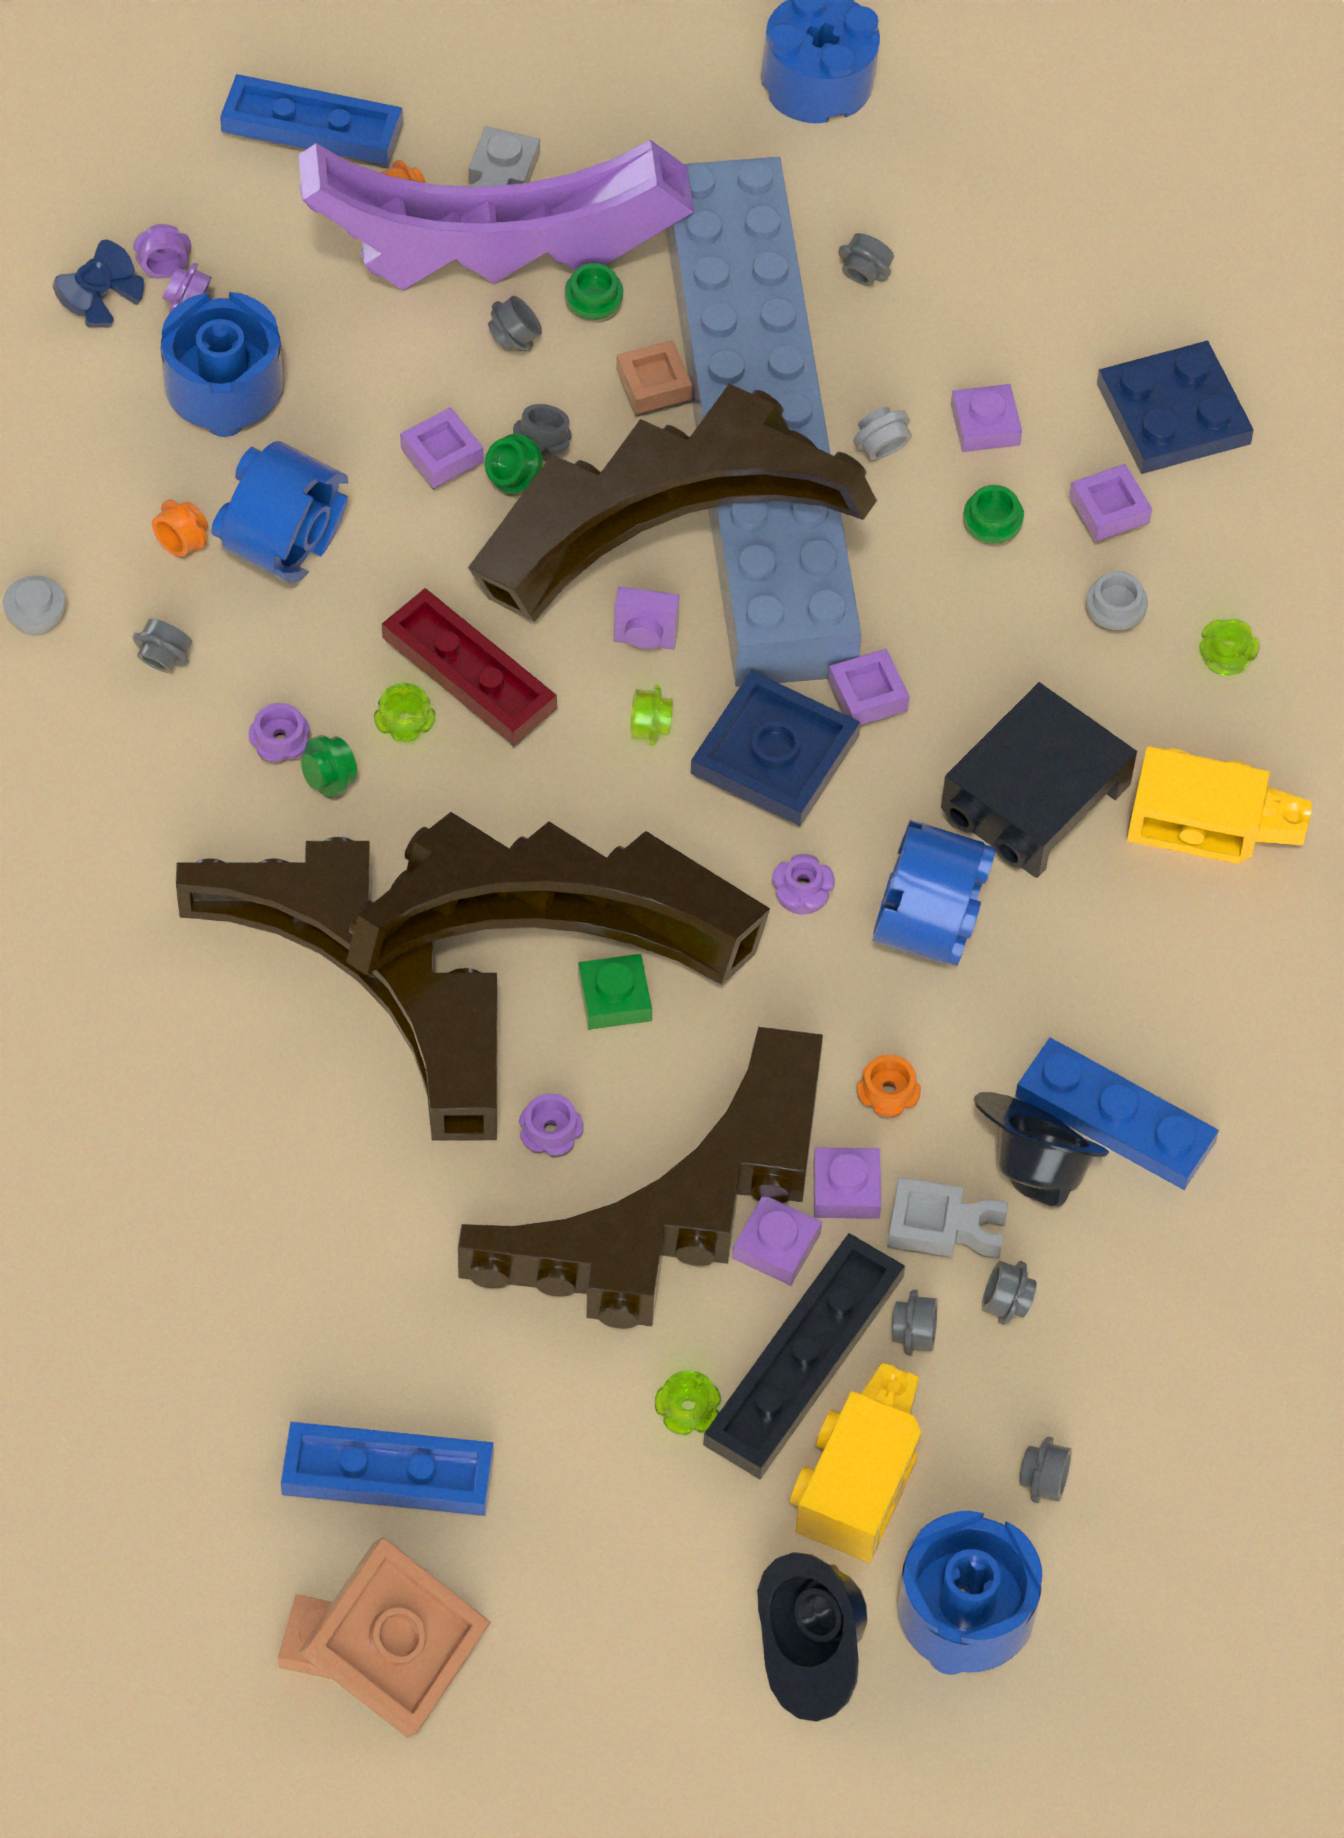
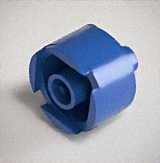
(820, 58)
(222, 362)
(281, 510)
(933, 893)
(1000, 1599)

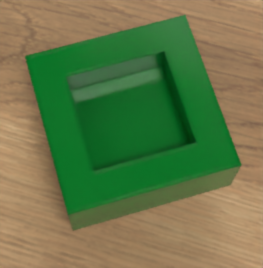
(614, 991)

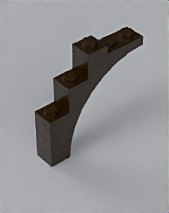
(658, 474)
(636, 895)
(442, 1016)
(685, 1214)

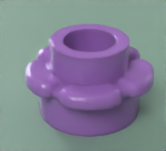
(162, 250)
(186, 285)
(275, 720)
(800, 897)
(550, 1110)

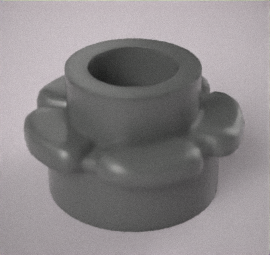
(866, 259)
(514, 324)
(546, 426)
(162, 645)
(1008, 1291)
(915, 1323)
(1046, 1470)

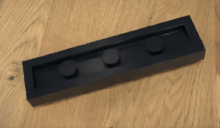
(803, 1356)

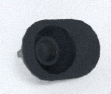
(1038, 1149)
(810, 1634)

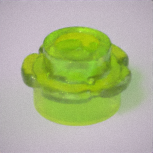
(1226, 658)
(404, 699)
(650, 715)
(682, 1387)

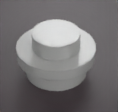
(882, 432)
(1117, 601)
(34, 604)

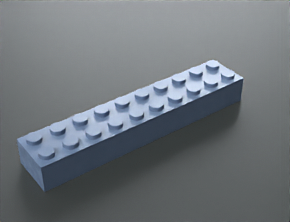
(748, 327)

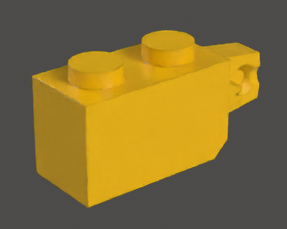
(1212, 807)
(862, 1466)

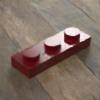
(469, 666)

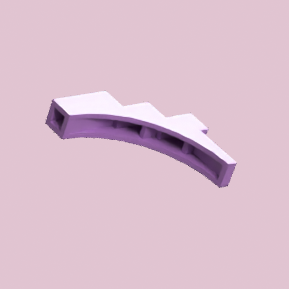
(496, 230)

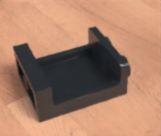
(1035, 778)

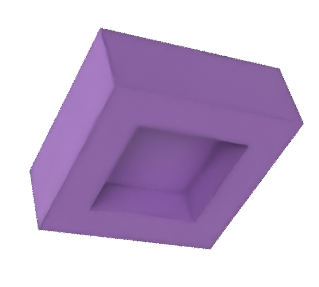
(986, 418)
(441, 447)
(1110, 502)
(646, 618)
(869, 687)
(847, 1183)
(777, 1240)

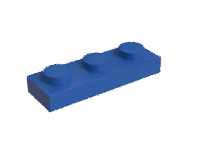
(311, 117)
(1117, 1113)
(387, 1468)

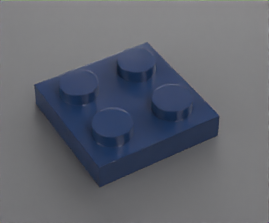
(1174, 407)
(775, 748)

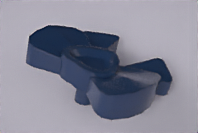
(108, 269)

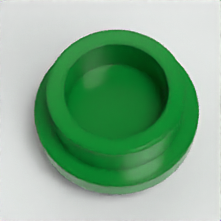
(593, 291)
(513, 463)
(993, 514)
(328, 765)

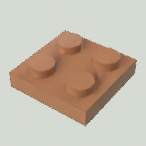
(394, 1637)

